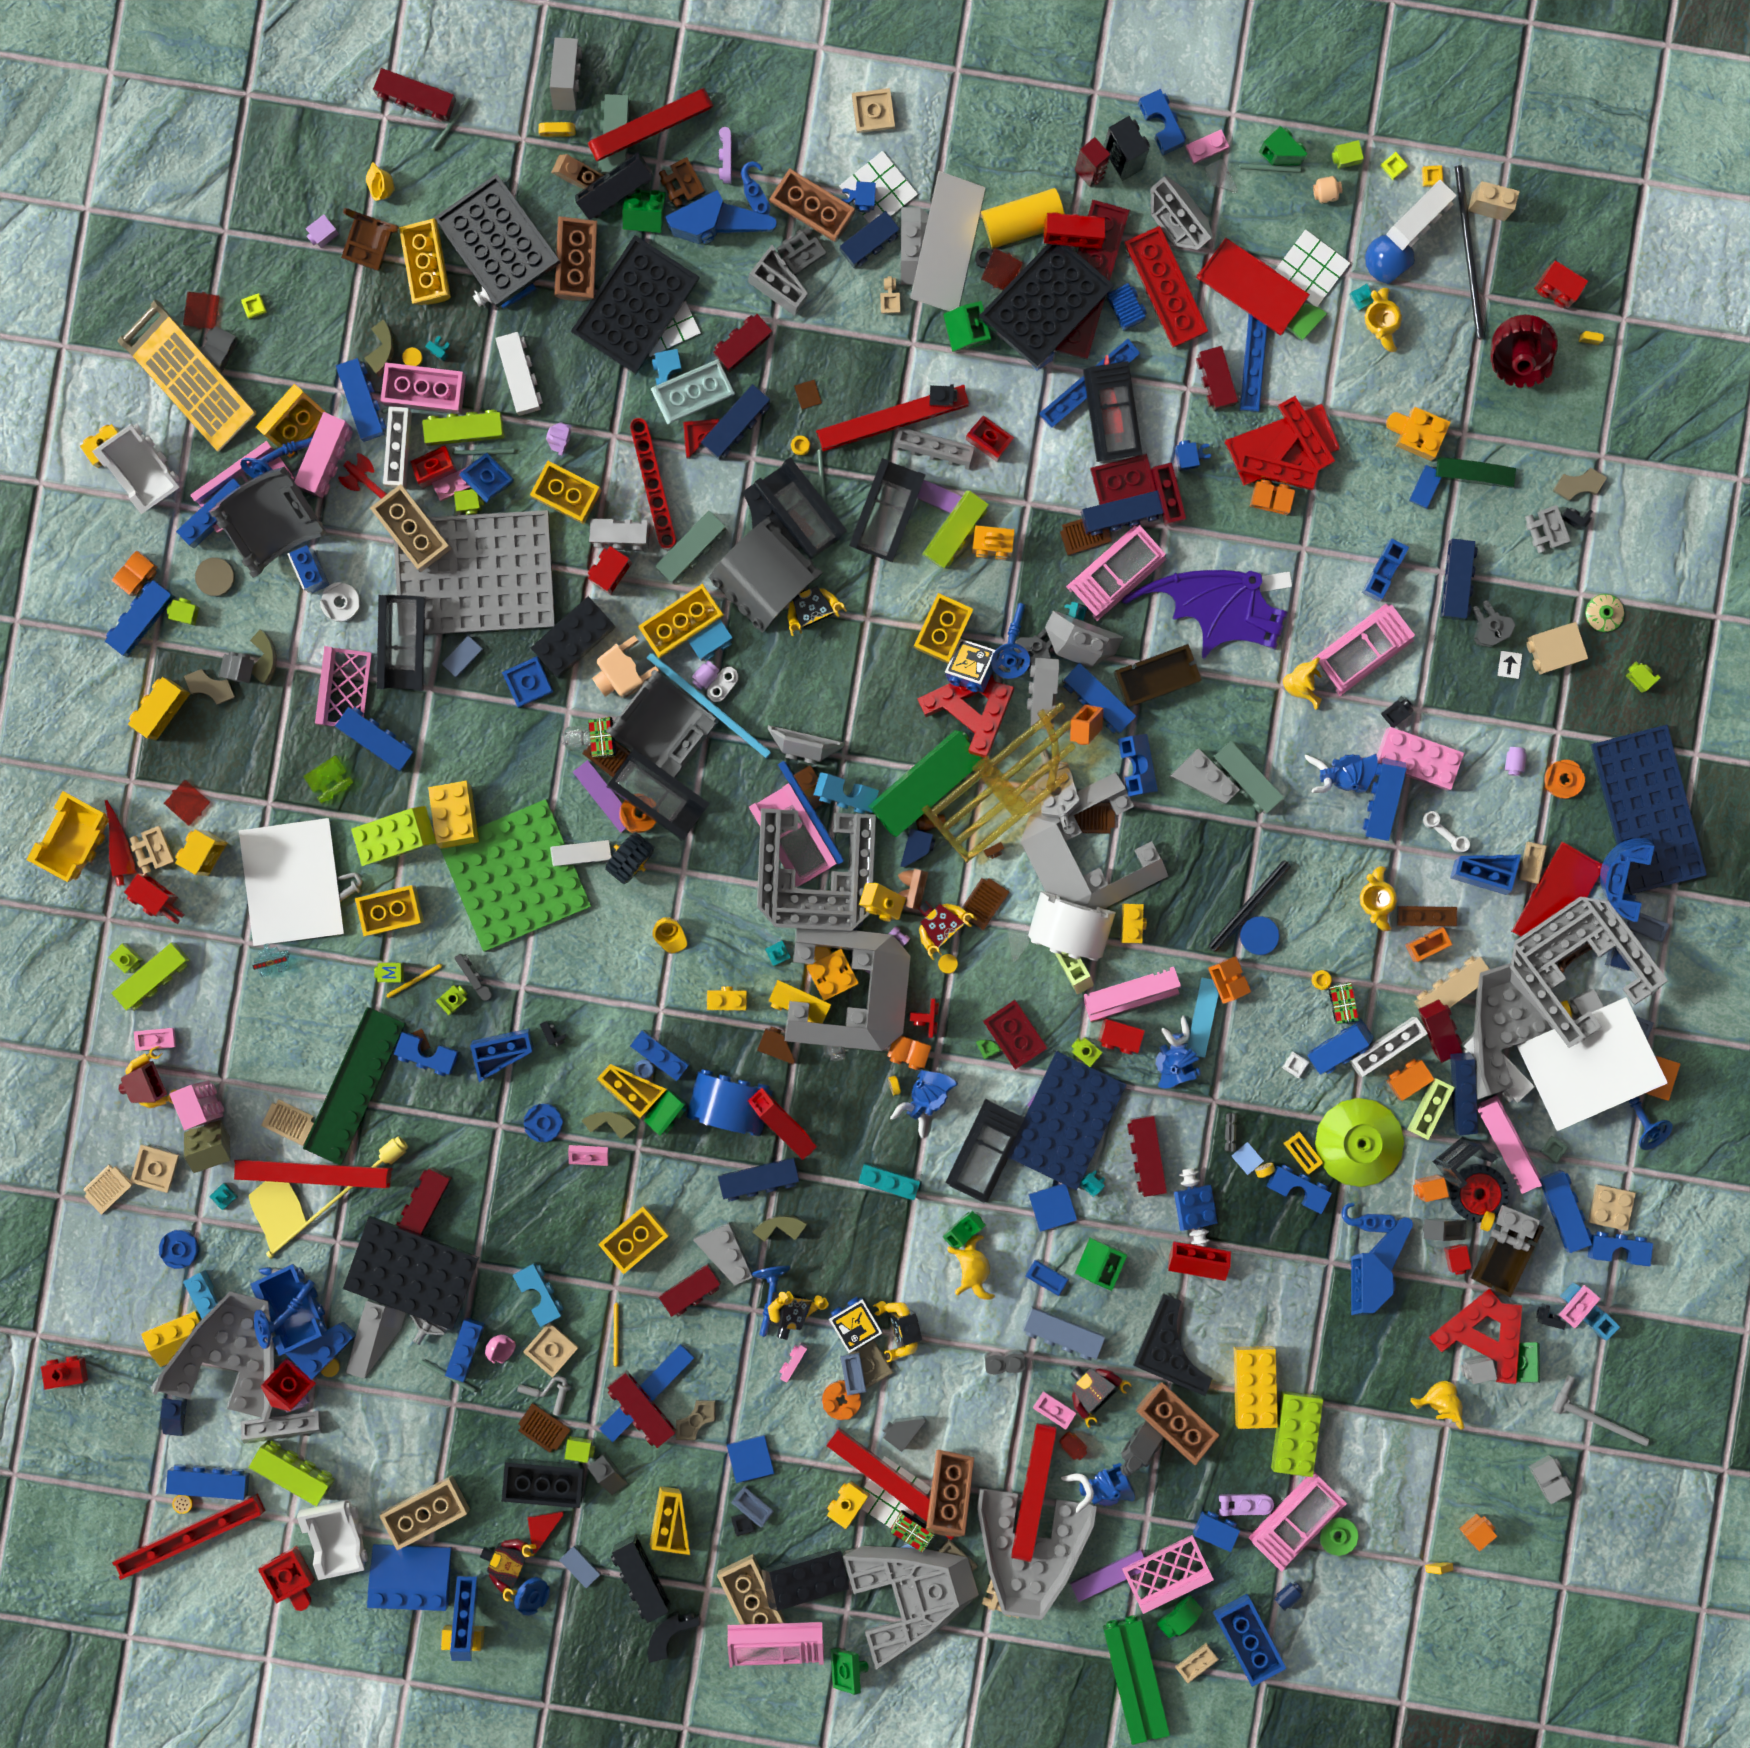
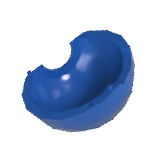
(1386, 260)

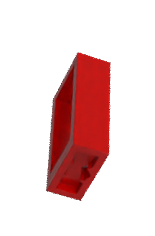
(782, 1123)

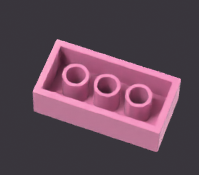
(423, 388)
(323, 455)
(1423, 758)
(197, 1104)

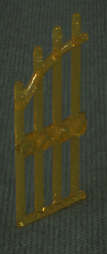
(1002, 788)

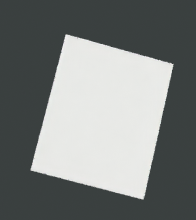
(291, 882)
(1596, 1072)

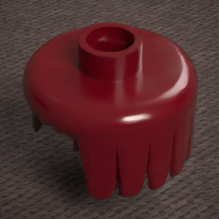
(1524, 350)

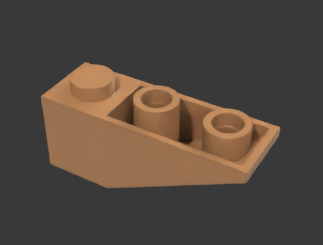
(575, 171)

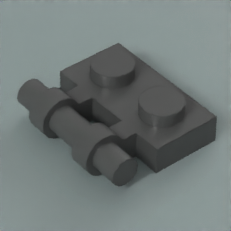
(804, 255)

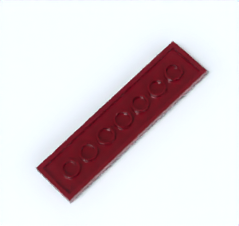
(1103, 260)

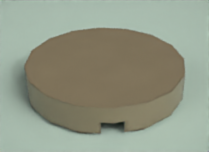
(214, 576)

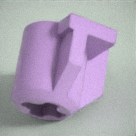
(558, 437)

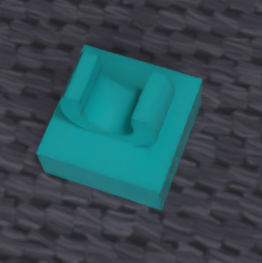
(1362, 297)
(438, 351)
(1076, 610)
(777, 953)
(1091, 1184)
(223, 1196)

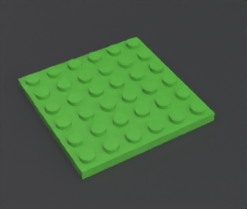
(511, 878)

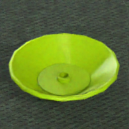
(1340, 1136)

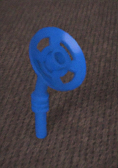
(261, 465)
(1009, 653)
(1651, 1130)
(771, 1275)
(264, 1328)

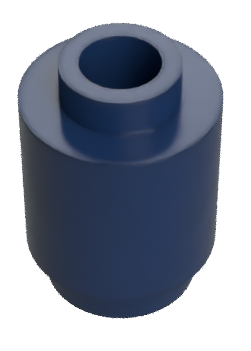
(1289, 1595)

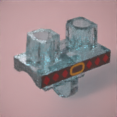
(270, 957)

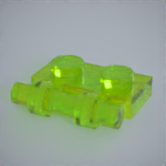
(325, 774)

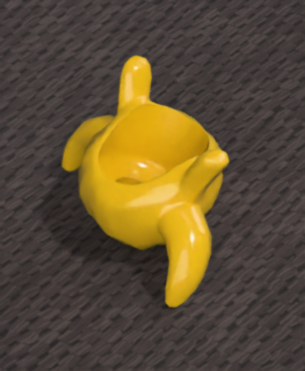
(1383, 318)
(1378, 898)
(974, 1268)

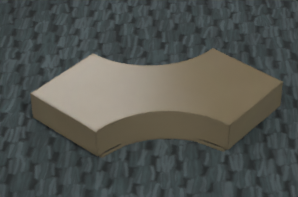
(1589, 482)
(200, 682)
(688, 1427)

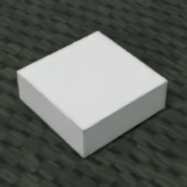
(1295, 1065)

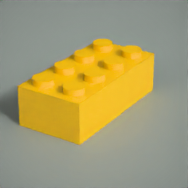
(1255, 1387)

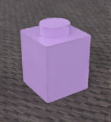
(321, 231)

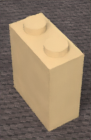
(1493, 201)
(1557, 648)

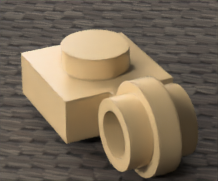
(890, 301)

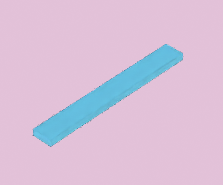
(709, 705)

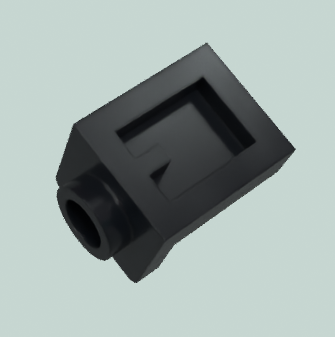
(942, 396)
(1573, 517)
(1398, 711)
(549, 1031)
(1552, 1320)

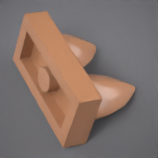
(916, 880)

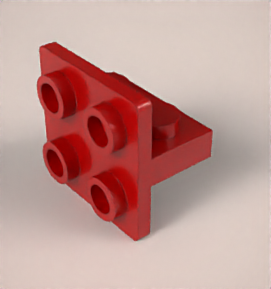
(922, 1018)

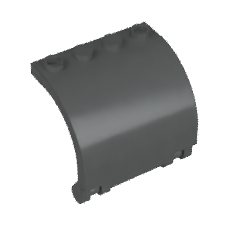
(267, 518)
(763, 574)
(663, 724)

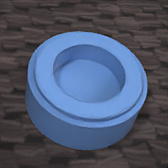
(644, 1069)

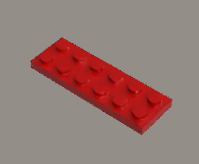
(1166, 286)

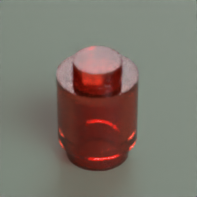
(1073, 1445)

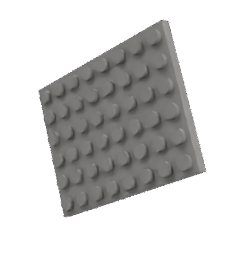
(491, 576)

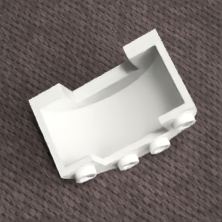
(138, 467)
(1070, 927)
(334, 1538)

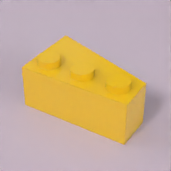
(630, 1090)
(669, 1525)

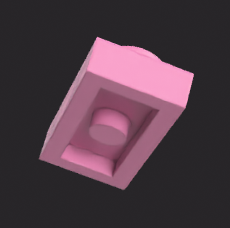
(1207, 146)
(448, 485)
(158, 1037)
(588, 1155)
(1579, 1306)
(788, 1368)
(1054, 1410)

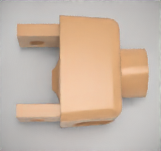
(620, 671)

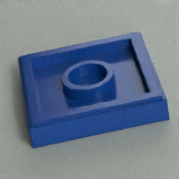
(486, 477)
(527, 682)
(1052, 1207)
(750, 1458)

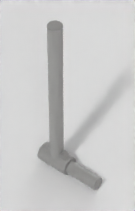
(1562, 1404)

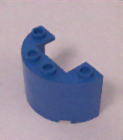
(1615, 872)
(725, 1103)
(302, 1326)

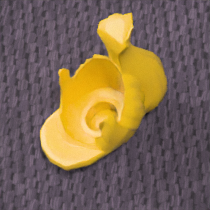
(1301, 682)
(1444, 1399)

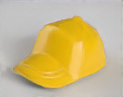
(379, 183)
(669, 935)

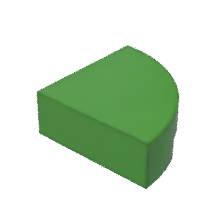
(987, 1048)

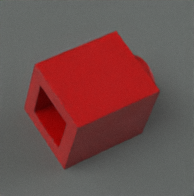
(1457, 1259)

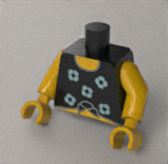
(811, 607)
(791, 1311)
(904, 1327)

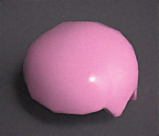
(500, 1348)

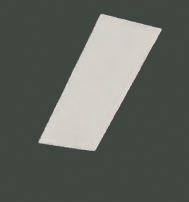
(947, 242)

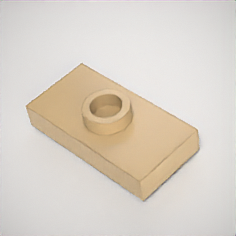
(1532, 862)
(1197, 1663)

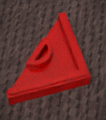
(695, 432)
(541, 1526)

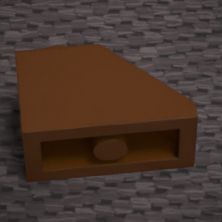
(808, 780)
(774, 1045)

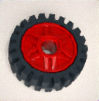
(1494, 1192)

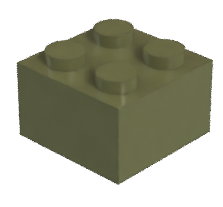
(207, 1146)

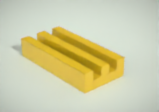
(1313, 1153)

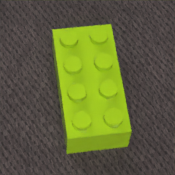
(393, 835)
(1297, 1433)
(292, 1472)

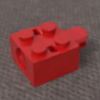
(153, 897)
(288, 1578)

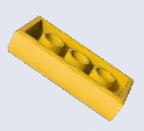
(1020, 217)
(425, 262)
(680, 621)

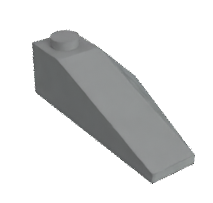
(374, 1334)

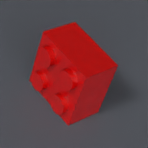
(1560, 285)
(609, 570)
(1121, 1036)

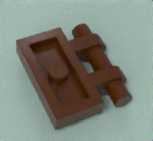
(687, 179)

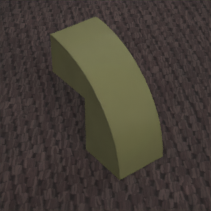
(383, 353)
(266, 665)
(619, 1123)
(789, 1224)

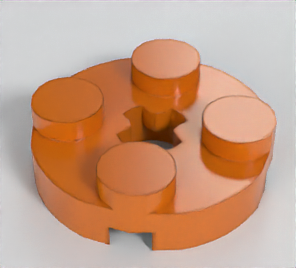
(1574, 774)
(632, 822)
(831, 1405)

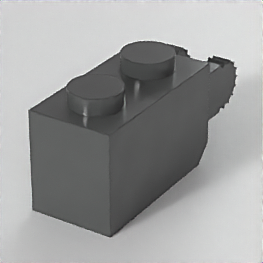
(1140, 1448)

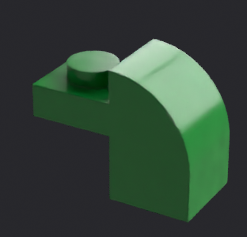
(964, 1229)
(1181, 1618)

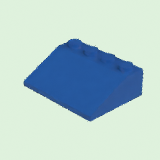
(409, 1577)

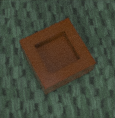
(994, 851)

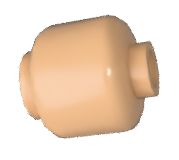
(1327, 189)

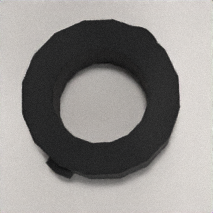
(979, 252)

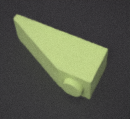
(1075, 972)

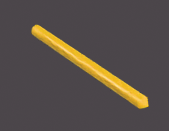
(413, 981)
(616, 1334)

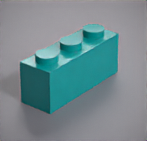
(889, 1181)

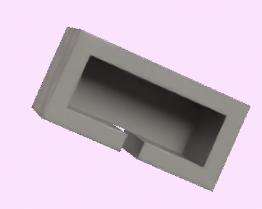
(1478, 1369)
(1550, 1480)

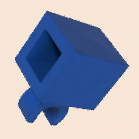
(863, 196)
(1189, 456)

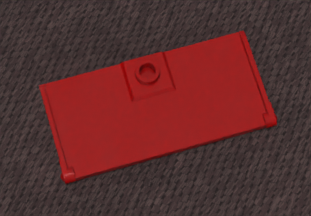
(1253, 286)
(1260, 439)
(1564, 881)

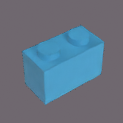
(711, 640)

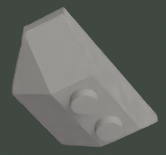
(1179, 215)
(912, 234)
(1081, 640)
(803, 745)

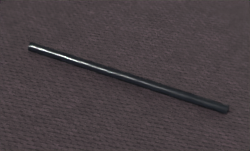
(1469, 252)

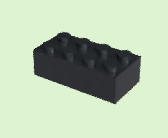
(1126, 147)
(573, 637)
(543, 1483)
(641, 1579)
(805, 1579)

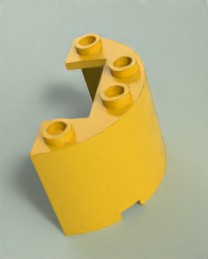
(70, 838)

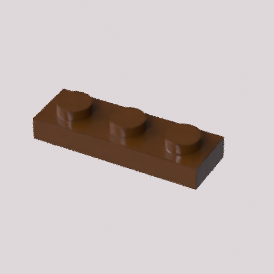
(1426, 916)

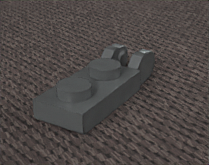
(474, 978)

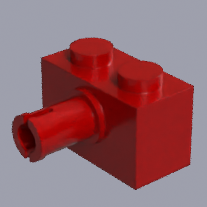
(64, 1373)

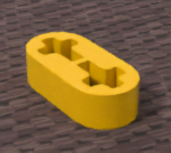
(556, 129)

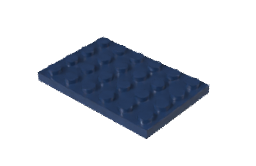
(1066, 1120)

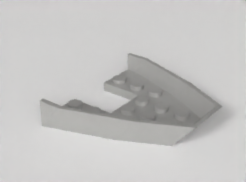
(1502, 1019)
(229, 1341)
(1033, 1586)
(927, 1589)

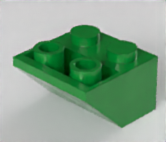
(1282, 149)
(644, 211)
(965, 328)
(664, 1112)
(1101, 1264)

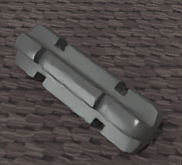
(1230, 1132)

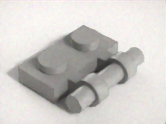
(1553, 527)
(1518, 1222)

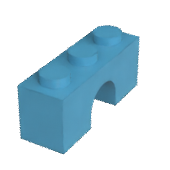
(667, 364)
(830, 789)
(532, 1278)
(201, 1291)
(1596, 1319)

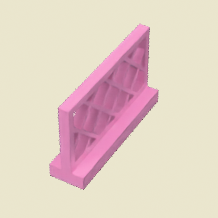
(327, 679)
(1175, 1589)

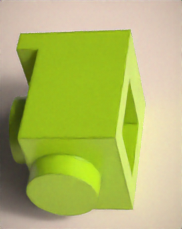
(1641, 676)
(448, 1006)

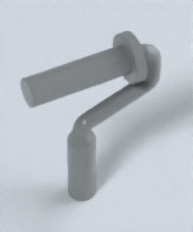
(355, 887)
(563, 1388)

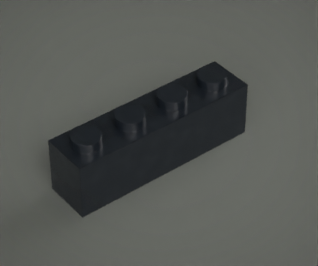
(614, 186)

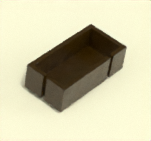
(1157, 676)
(1503, 1263)

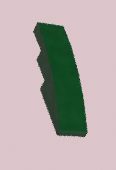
(1475, 472)

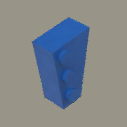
(1487, 872)
(1341, 1047)
(498, 1051)
(320, 1352)

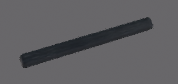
(1249, 906)

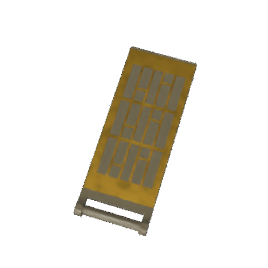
(188, 377)

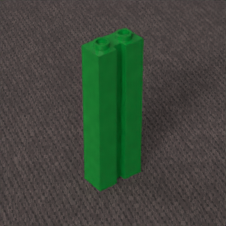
(925, 783)
(1135, 1679)

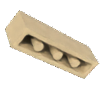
(1456, 986)

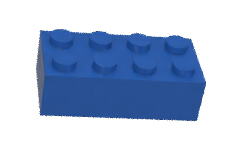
(1249, 1640)

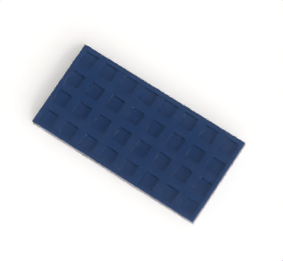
(1649, 802)

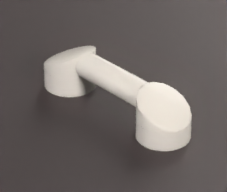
(1459, 844)

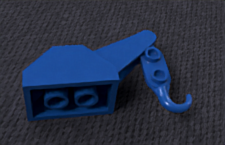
(709, 215)
(1372, 1271)

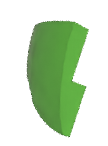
(1306, 320)

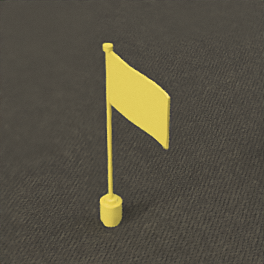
(281, 1211)

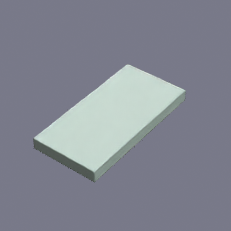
(692, 391)

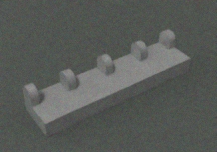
(934, 447)
(281, 1426)

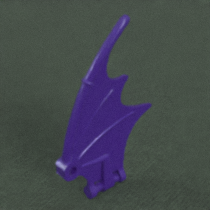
(1222, 604)

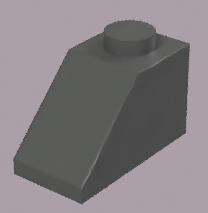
(1444, 1229)
(902, 1431)
(607, 1473)

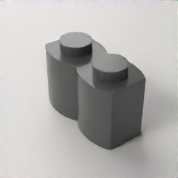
(219, 347)
(236, 667)
(1011, 1361)

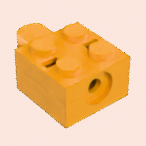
(1419, 430)
(993, 542)
(831, 972)

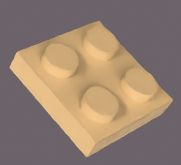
(873, 110)
(154, 1168)
(1611, 1207)
(551, 1349)

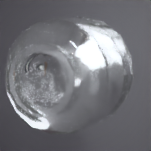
(576, 738)
(835, 1053)

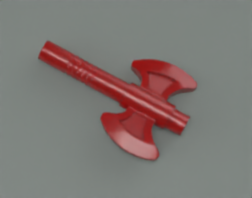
(357, 474)

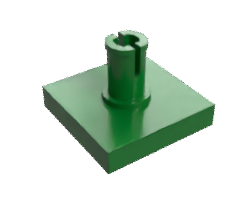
(1528, 1363)
(847, 1670)

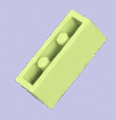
(1430, 1108)

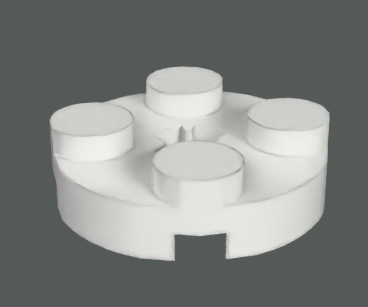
(339, 613)

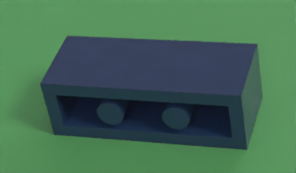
(870, 240)

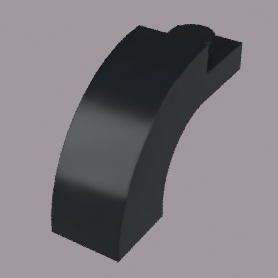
(665, 1629)

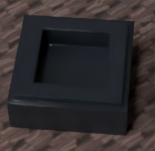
(742, 1524)

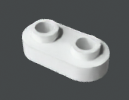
(724, 685)

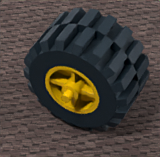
(629, 858)

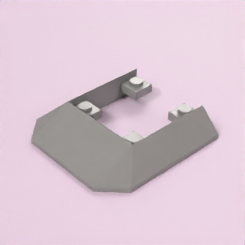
(1057, 868)
(814, 908)
(1563, 934)
(885, 1012)

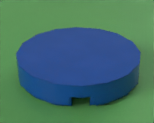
(1259, 935)
(543, 1122)
(178, 1249)
(531, 1596)

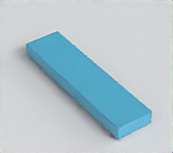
(1203, 1017)

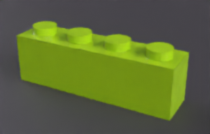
(463, 428)
(955, 529)
(151, 976)

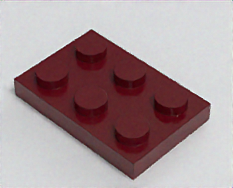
(1122, 479)
(1014, 1034)

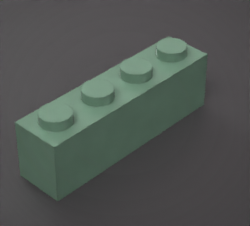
(615, 115)
(691, 547)
(1247, 777)

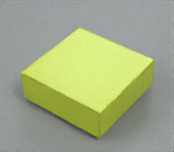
(1394, 165)
(254, 306)

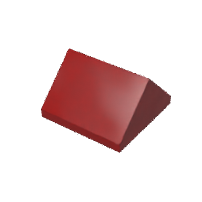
(989, 438)
(433, 466)
(286, 1386)

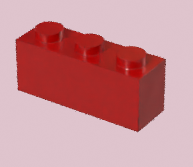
(1074, 230)
(1199, 1261)

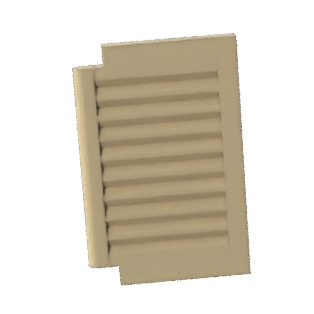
(288, 1122)
(107, 1188)

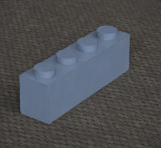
(1063, 1332)

